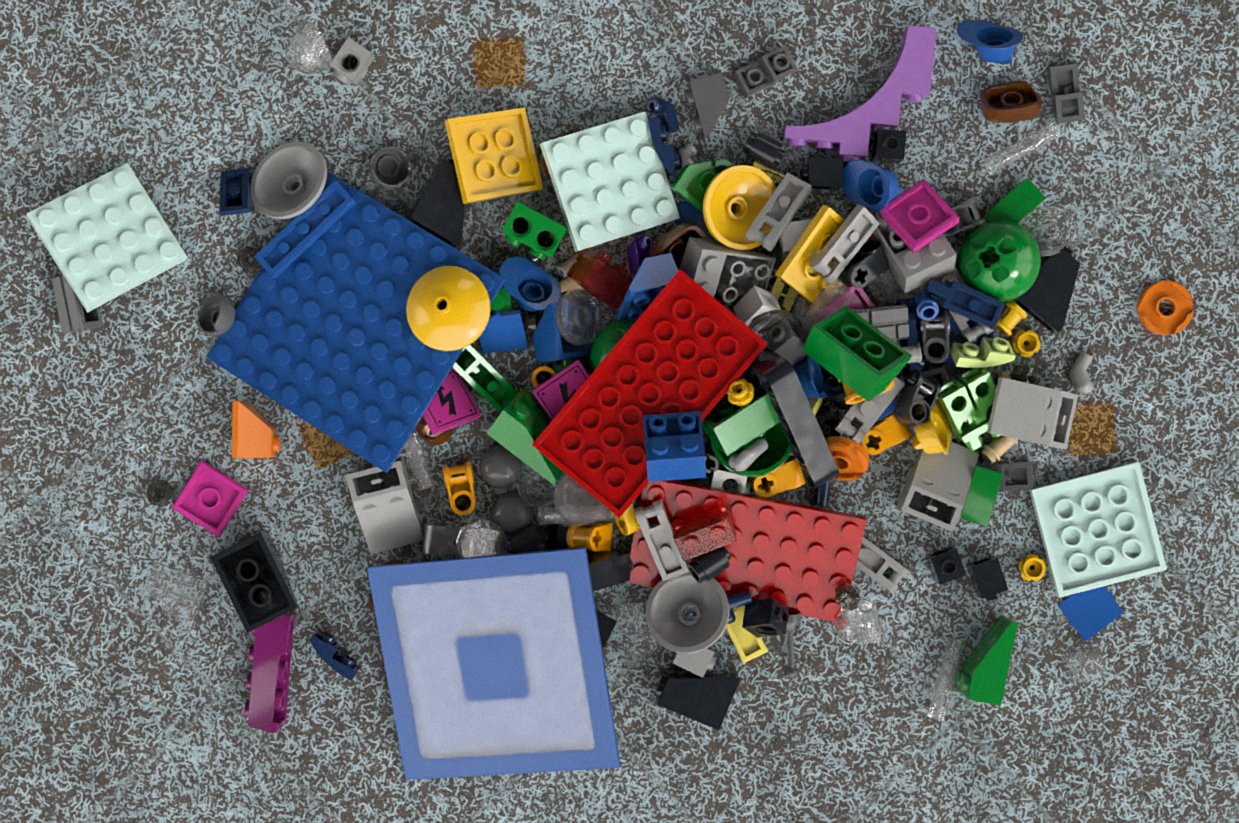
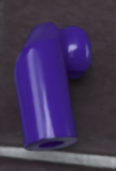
(637, 250)

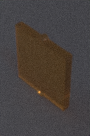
(500, 63)
(1093, 431)
(323, 447)

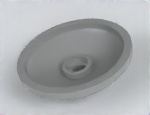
(288, 180)
(672, 603)

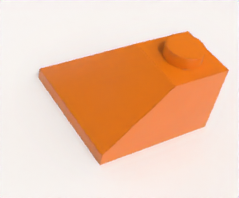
(252, 433)

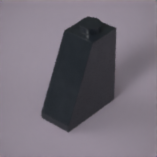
(441, 205)
(1052, 290)
(609, 568)
(697, 697)

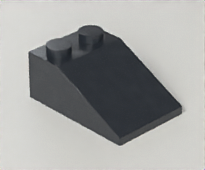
(255, 581)

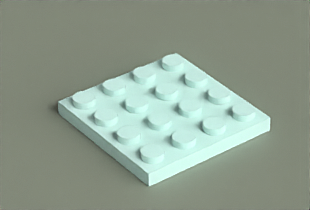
(609, 181)
(106, 237)
(1098, 529)

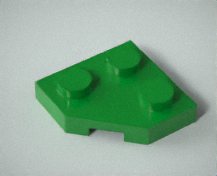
(695, 179)

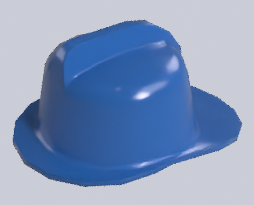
(991, 41)
(869, 184)
(529, 284)
(812, 377)

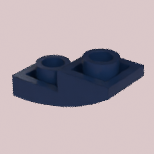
(665, 152)
(327, 648)

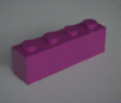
(270, 674)

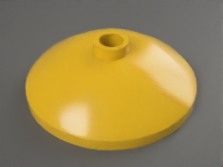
(749, 192)
(465, 312)

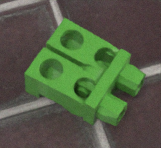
(969, 405)

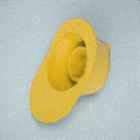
(935, 433)

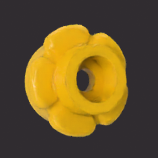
(1031, 337)
(745, 396)
(1039, 567)

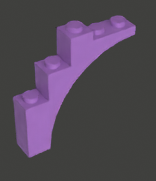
(851, 132)

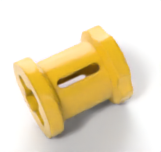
(1009, 318)

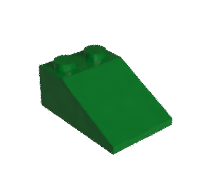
(518, 429)
(987, 666)

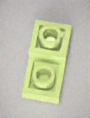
(989, 353)

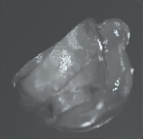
(308, 50)
(861, 624)

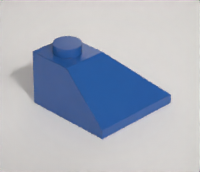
(551, 345)

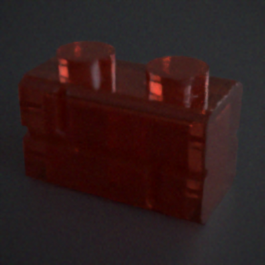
(600, 278)
(704, 534)

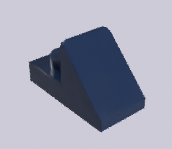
(235, 192)

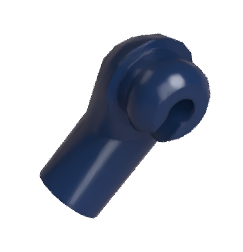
(665, 111)
(822, 494)
(738, 600)

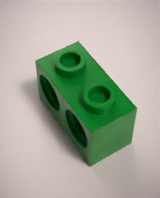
(537, 224)

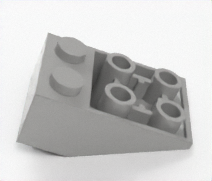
(916, 268)
(725, 271)
(1032, 413)
(939, 486)
(385, 507)

